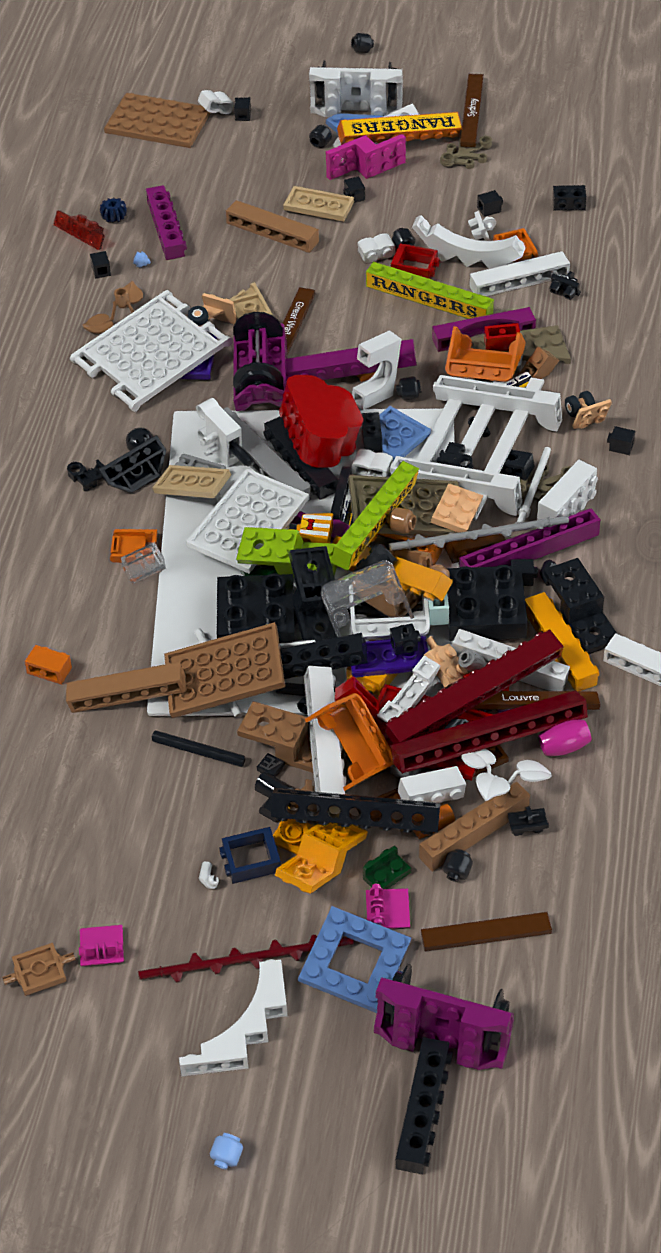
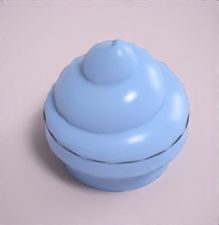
(141, 259)

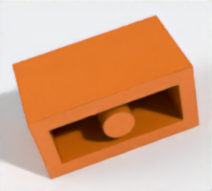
(48, 664)

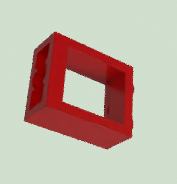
(416, 254)

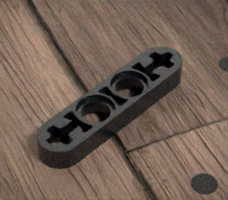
(341, 492)

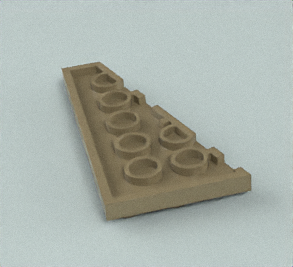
(545, 338)

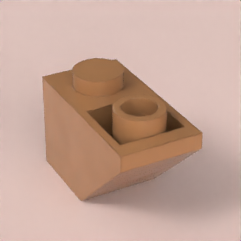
(540, 364)

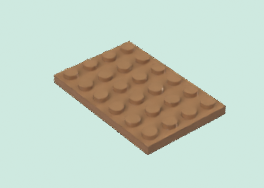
(157, 120)
(227, 669)

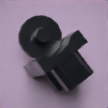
(566, 283)
(528, 820)

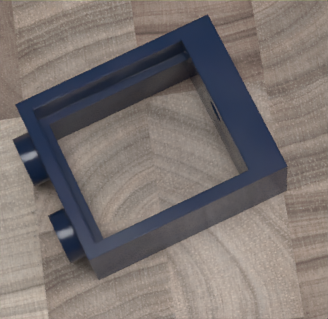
(253, 870)

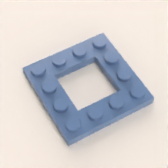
(339, 924)

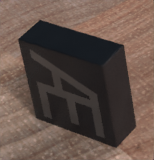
(270, 765)

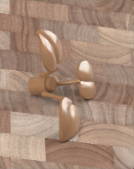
(123, 297)

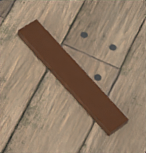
(486, 931)

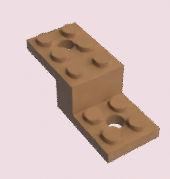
(285, 732)

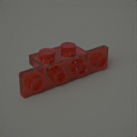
(81, 228)

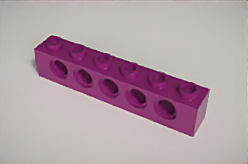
(166, 222)

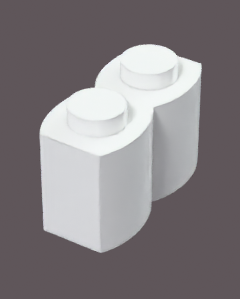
(216, 102)
(376, 248)
(371, 463)

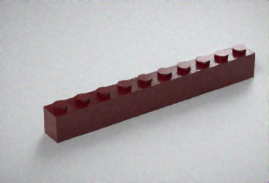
(475, 688)
(488, 731)

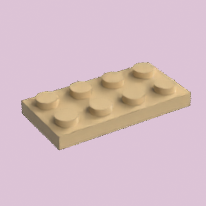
(318, 203)
(192, 481)

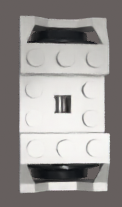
(355, 90)

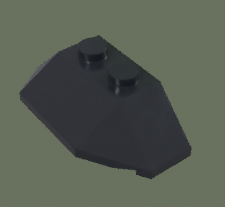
(136, 466)

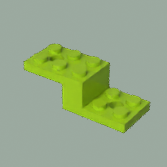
(275, 548)

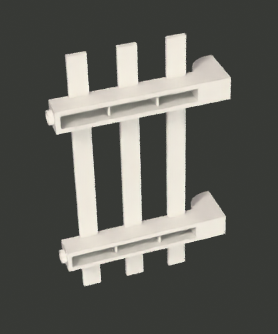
(489, 396)

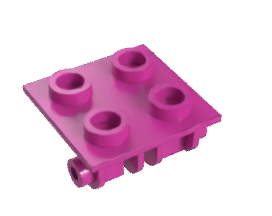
(388, 907)
(101, 945)

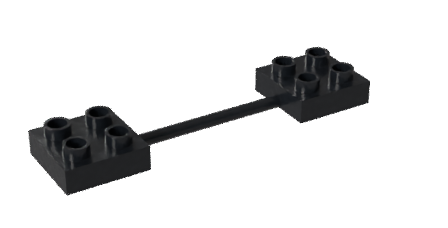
(479, 601)

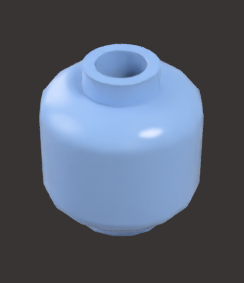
(226, 1151)

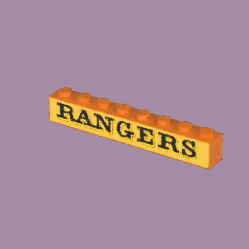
(411, 126)

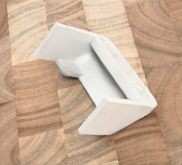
(380, 627)

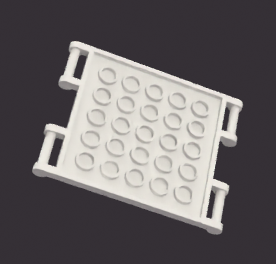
(150, 349)

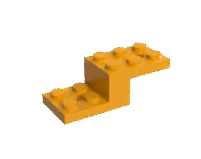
(320, 855)

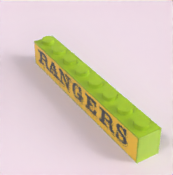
(428, 292)
(374, 515)

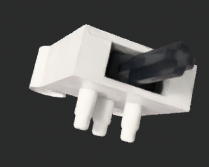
(221, 434)

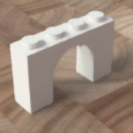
(382, 350)

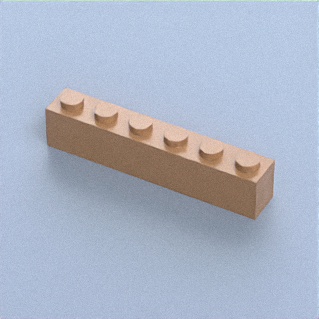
(272, 226)
(126, 687)
(473, 826)

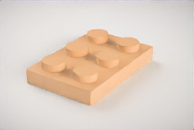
(456, 509)

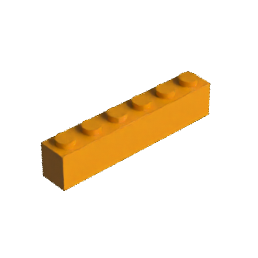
(544, 616)

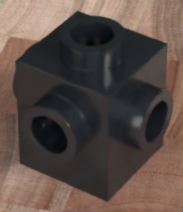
(404, 639)

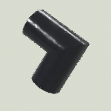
(265, 785)

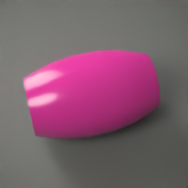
(565, 738)

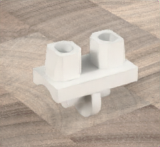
(479, 227)

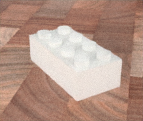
(570, 492)

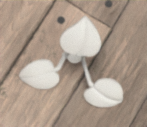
(493, 786)

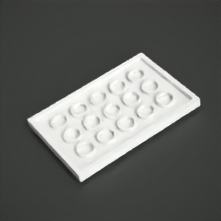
(249, 503)

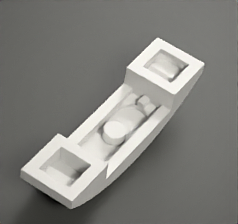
(412, 691)

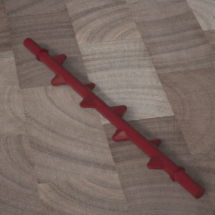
(234, 957)

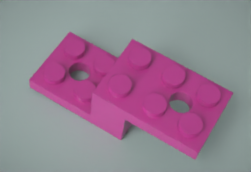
(365, 157)

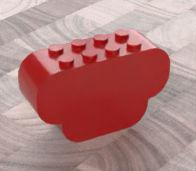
(320, 420)

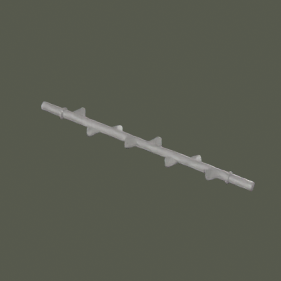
(485, 531)

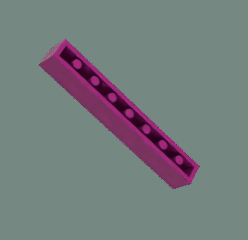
(343, 363)
(537, 542)

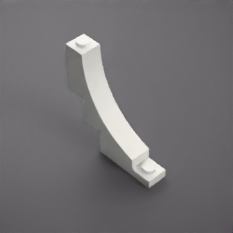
(468, 250)
(229, 1049)

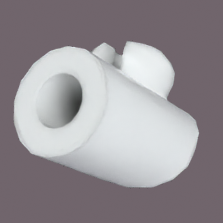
(206, 877)

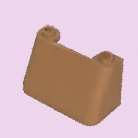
(399, 610)

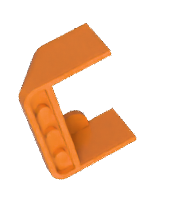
(358, 736)

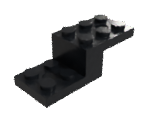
(307, 597)
(581, 604)

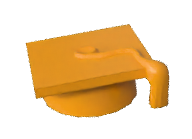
(290, 834)

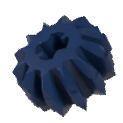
(113, 210)

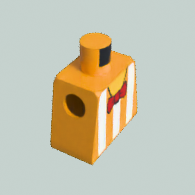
(315, 527)

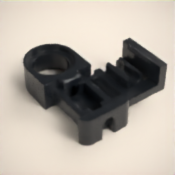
(454, 457)
(84, 477)

